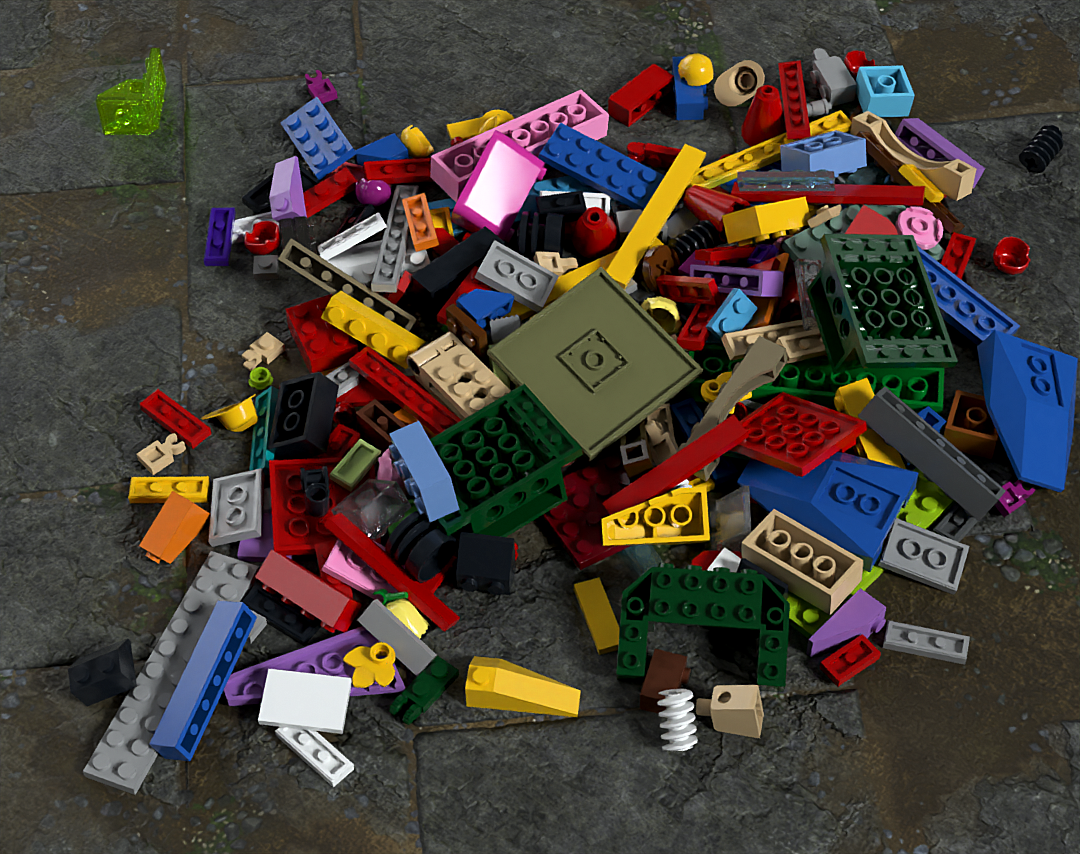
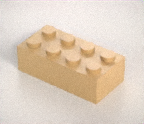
(803, 560)

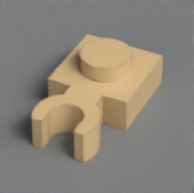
(159, 455)

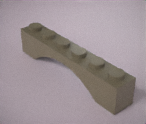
(760, 366)

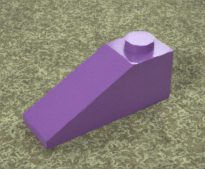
(287, 191)
(856, 617)

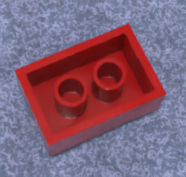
(317, 340)

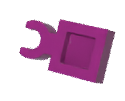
(320, 88)
(1012, 498)

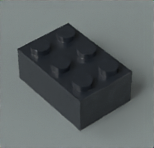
(303, 417)

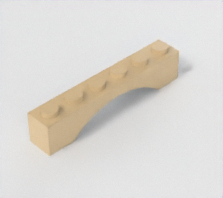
(951, 177)

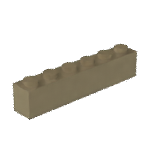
(336, 280)

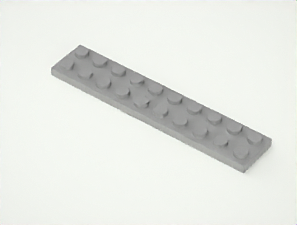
(124, 750)

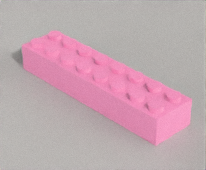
(532, 131)

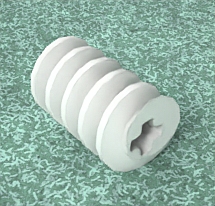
(678, 719)

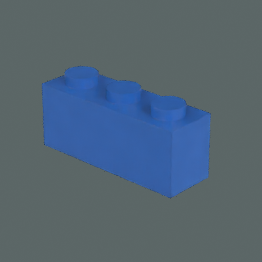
(688, 99)

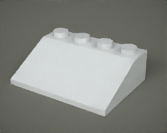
(361, 261)

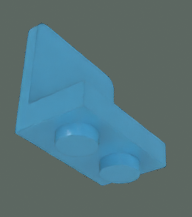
(731, 316)

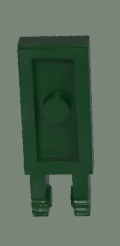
(425, 689)

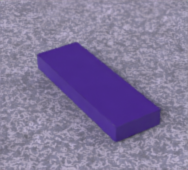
(219, 237)

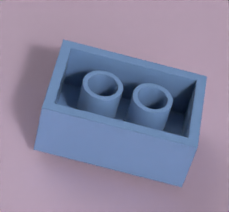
(827, 151)
(423, 472)

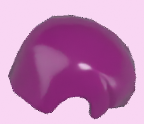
(372, 192)

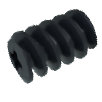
(1042, 149)
(700, 236)

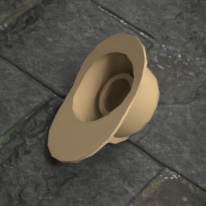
(739, 83)

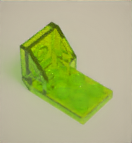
(135, 104)

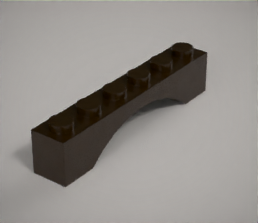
(636, 452)

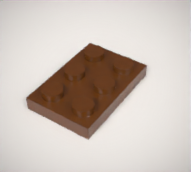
(468, 333)

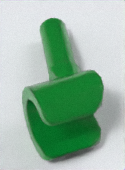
(390, 596)

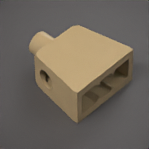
(734, 709)

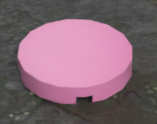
(920, 224)

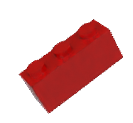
(640, 95)

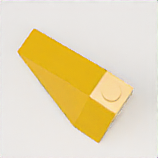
(664, 520)
(506, 686)

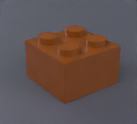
(971, 426)

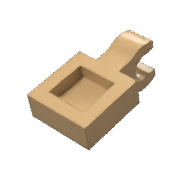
(554, 263)
(263, 349)
(662, 444)

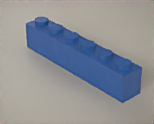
(203, 681)

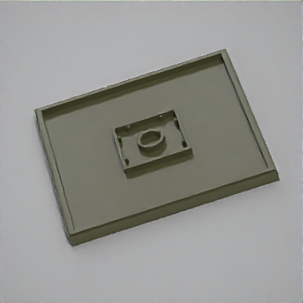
(596, 362)

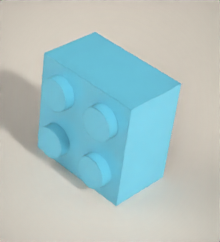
(884, 91)

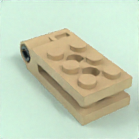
(455, 376)

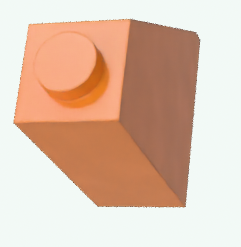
(174, 528)

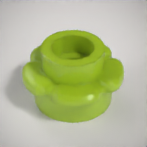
(260, 378)

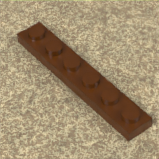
(886, 161)

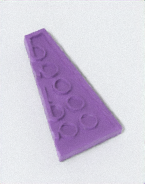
(321, 658)

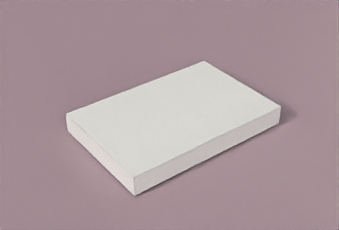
(305, 701)

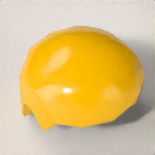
(696, 69)
(416, 142)

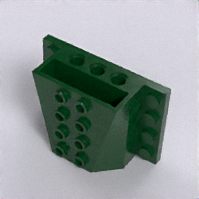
(878, 305)
(505, 465)

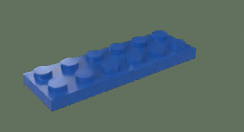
(601, 167)
(963, 305)

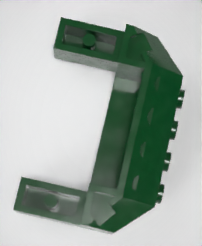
(708, 600)

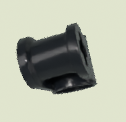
(315, 487)

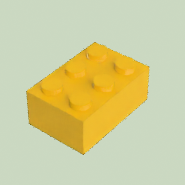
(766, 220)

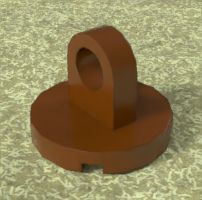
(657, 262)

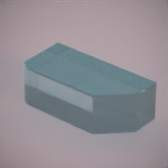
(869, 176)

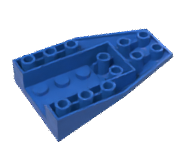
(1031, 405)
(840, 499)

